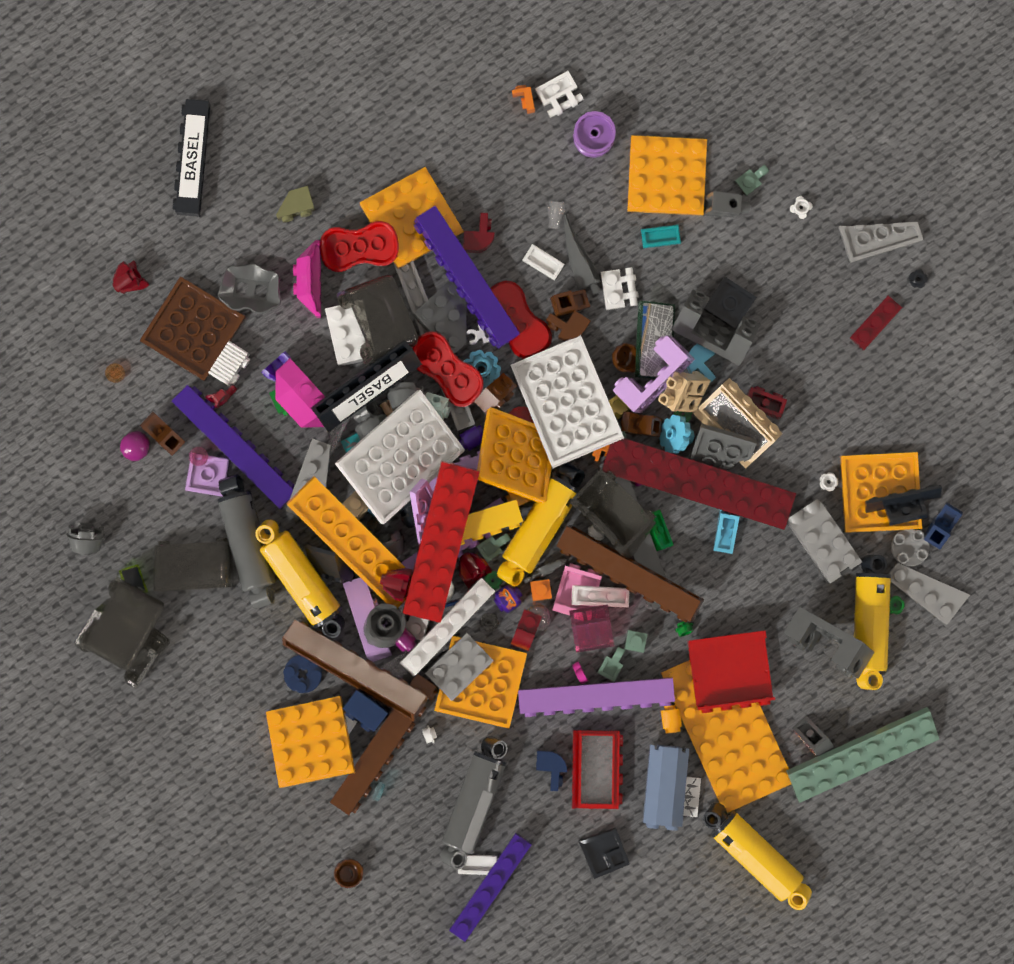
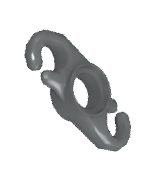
(545, 570)

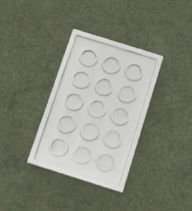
(567, 401)
(398, 455)

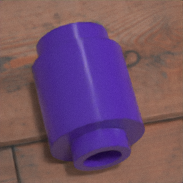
(472, 437)

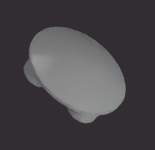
(910, 547)

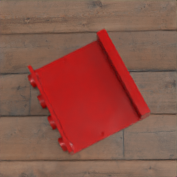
(730, 671)

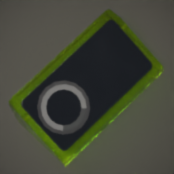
(133, 576)

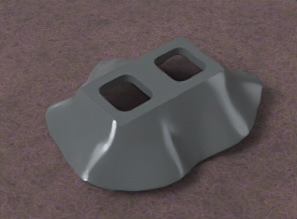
(253, 276)

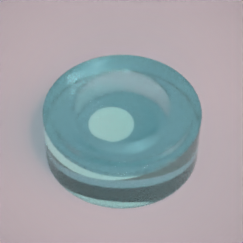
(378, 791)

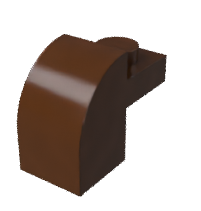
(569, 301)
(572, 329)
(641, 424)
(162, 433)

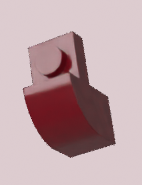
(479, 240)
(526, 630)

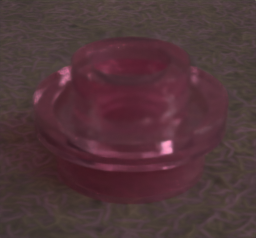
(192, 454)

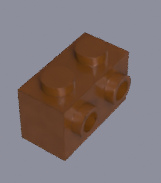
(496, 393)

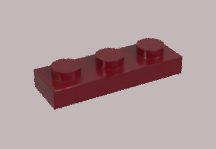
(875, 322)

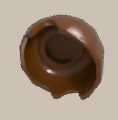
(621, 356)
(343, 875)

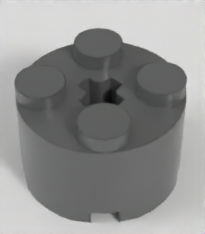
(394, 626)

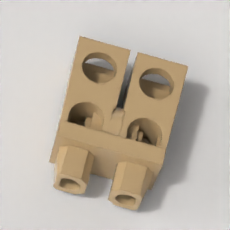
(682, 390)

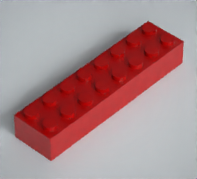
(440, 541)

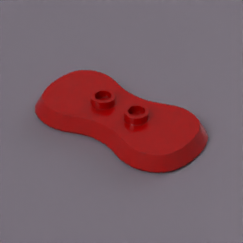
(346, 248)
(534, 332)
(458, 380)

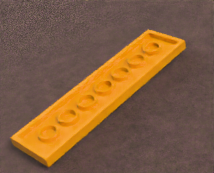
(345, 536)

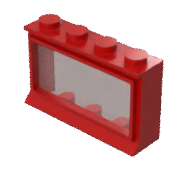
(596, 769)

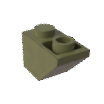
(296, 203)

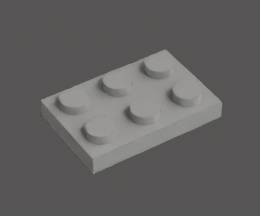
(459, 666)

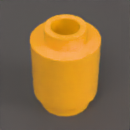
(671, 719)

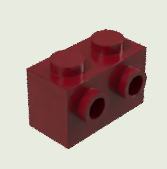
(770, 404)

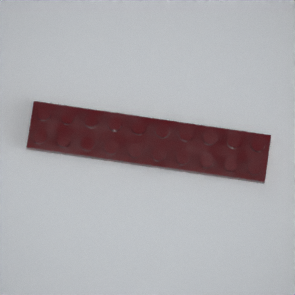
(699, 482)

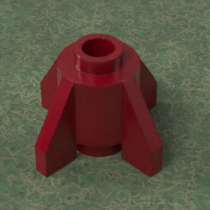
(128, 278)
(472, 568)
(396, 582)

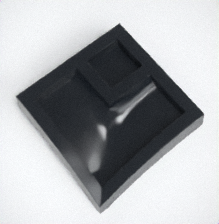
(604, 853)

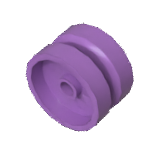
(594, 145)

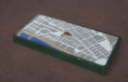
(653, 322)

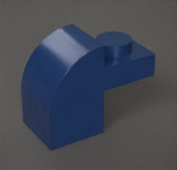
(942, 525)
(551, 762)

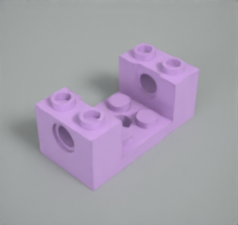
(640, 398)

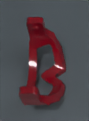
(217, 396)

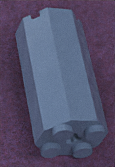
(665, 787)

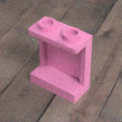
(573, 576)

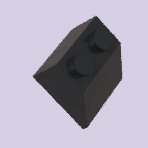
(329, 564)

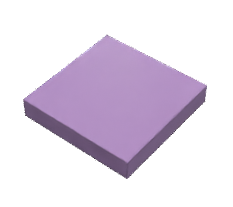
(206, 477)

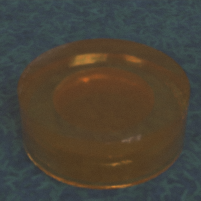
(115, 373)

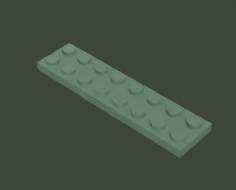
(863, 754)

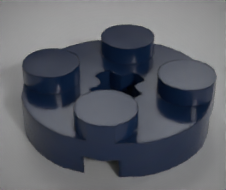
(300, 684)

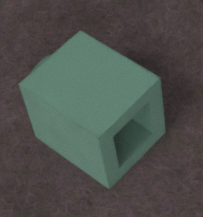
(635, 641)

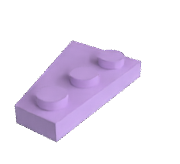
(420, 499)

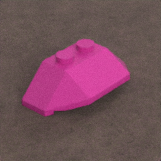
(309, 278)
(297, 394)

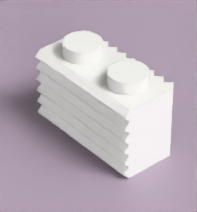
(229, 364)

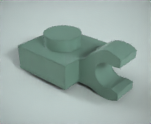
(750, 181)
(491, 548)
(611, 666)

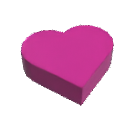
(580, 673)

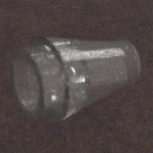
(555, 214)

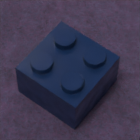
(365, 710)

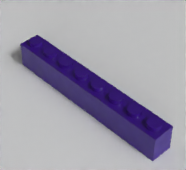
(466, 277)
(234, 447)

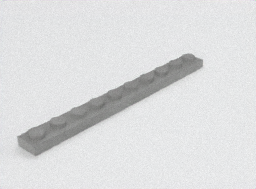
(416, 298)

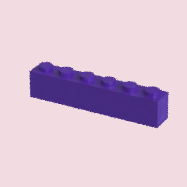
(490, 887)

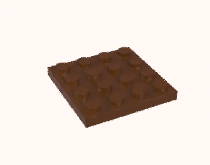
(192, 328)

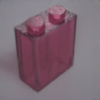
(591, 628)

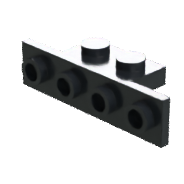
(904, 506)

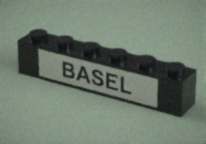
(192, 157)
(366, 386)

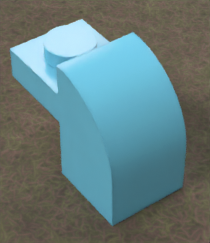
(701, 355)

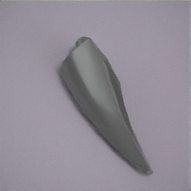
(581, 265)

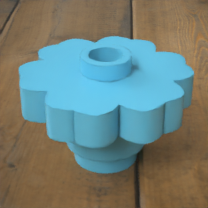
(489, 362)
(676, 434)

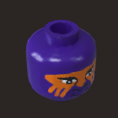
(508, 598)

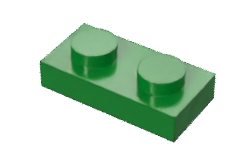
(660, 533)

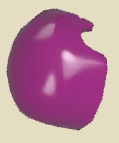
(135, 445)

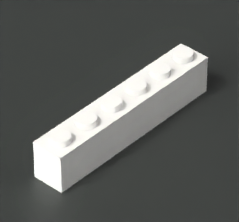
(449, 625)

